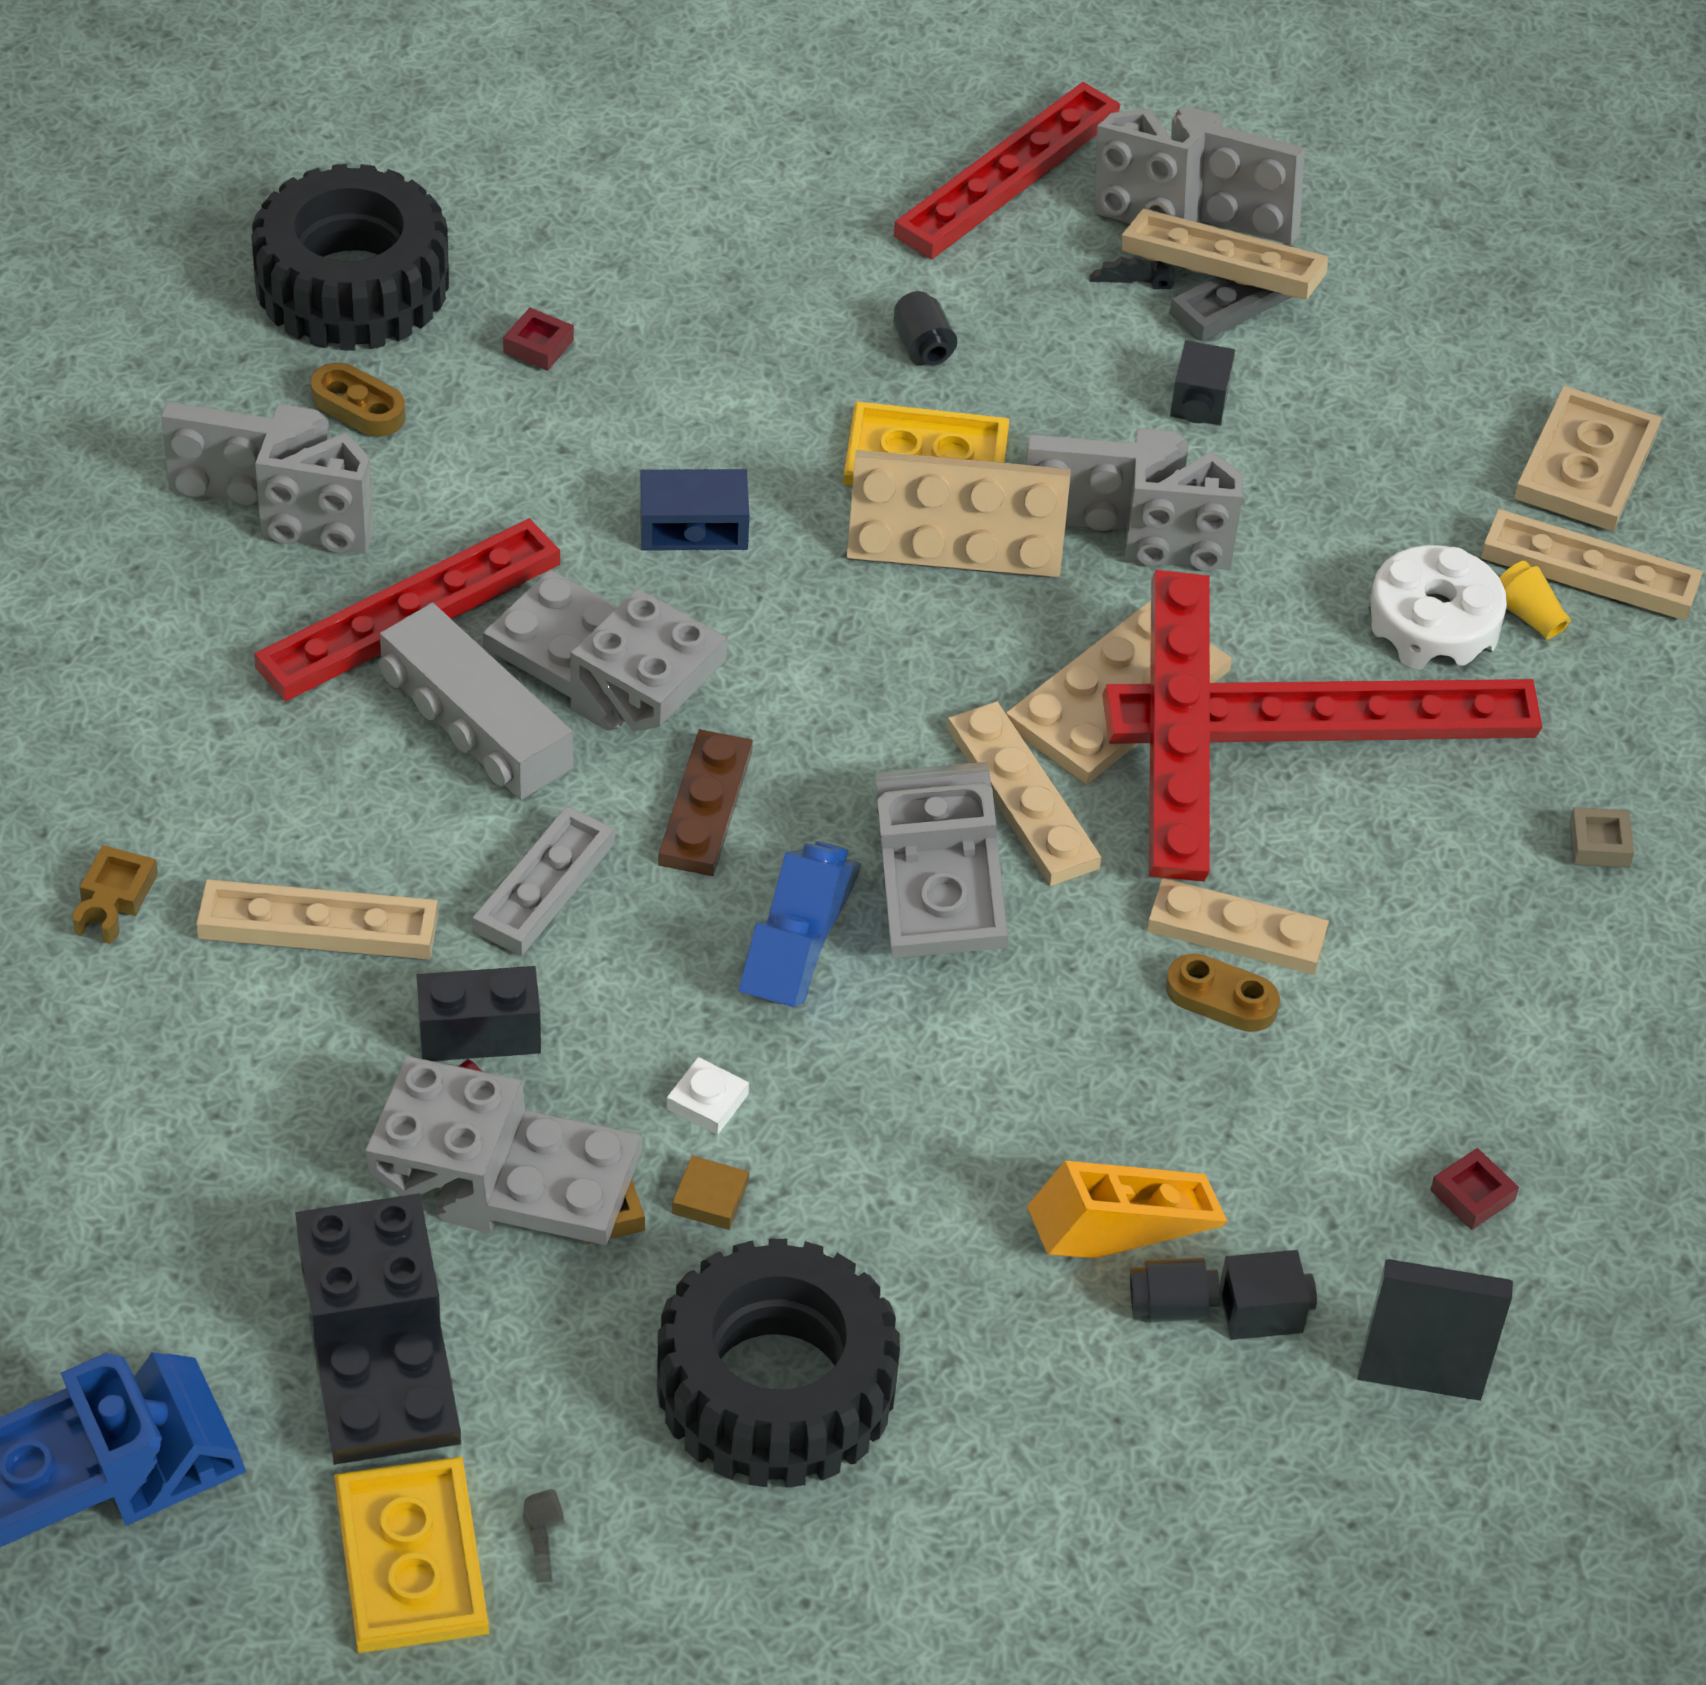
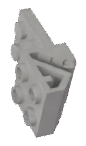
(1198, 173)
(302, 479)
(1148, 491)
(611, 660)
(941, 860)
(496, 1157)

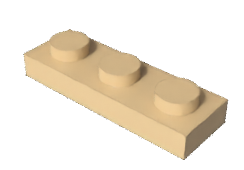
(1238, 926)

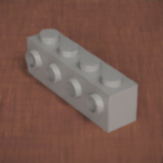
(476, 701)

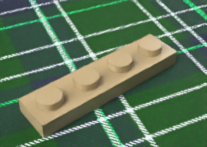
(1224, 254)
(1593, 564)
(1025, 794)
(317, 919)

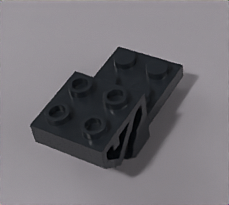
(377, 1329)

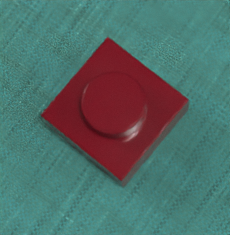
(538, 338)
(1474, 1188)

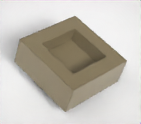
(1601, 837)

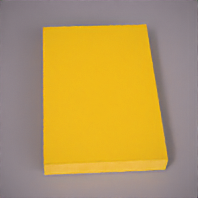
(924, 434)
(410, 1554)

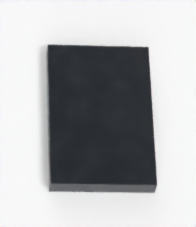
(1434, 1329)

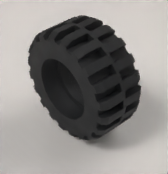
(358, 298)
(777, 1430)

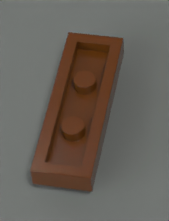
(705, 803)

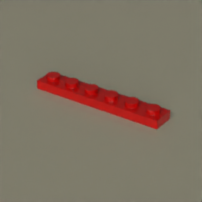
(1004, 171)
(452, 585)
(1179, 726)

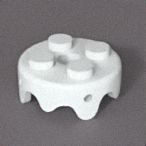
(1425, 625)

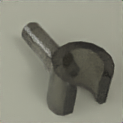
(542, 1513)

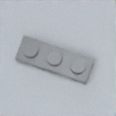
(544, 880)

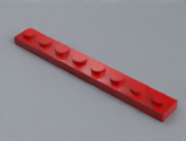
(1344, 710)

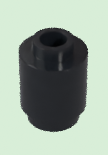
(924, 329)
(1174, 1290)

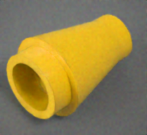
(1533, 599)

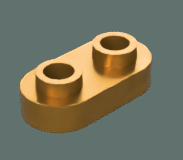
(365, 401)
(1222, 992)

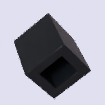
(1202, 383)
(1266, 1294)

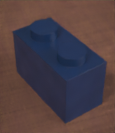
(694, 509)

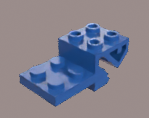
(113, 1436)

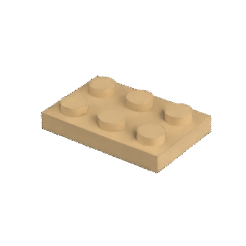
(1588, 458)

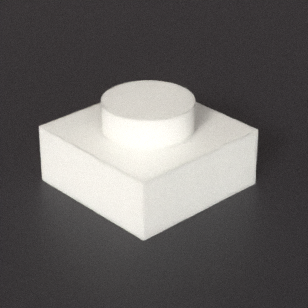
(707, 1095)

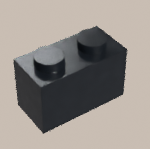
(479, 1013)

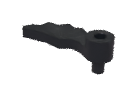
(1133, 269)

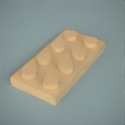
(958, 513)
(1067, 711)

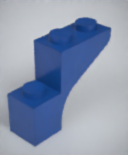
(803, 910)

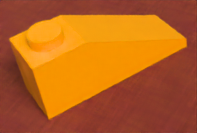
(1116, 1208)

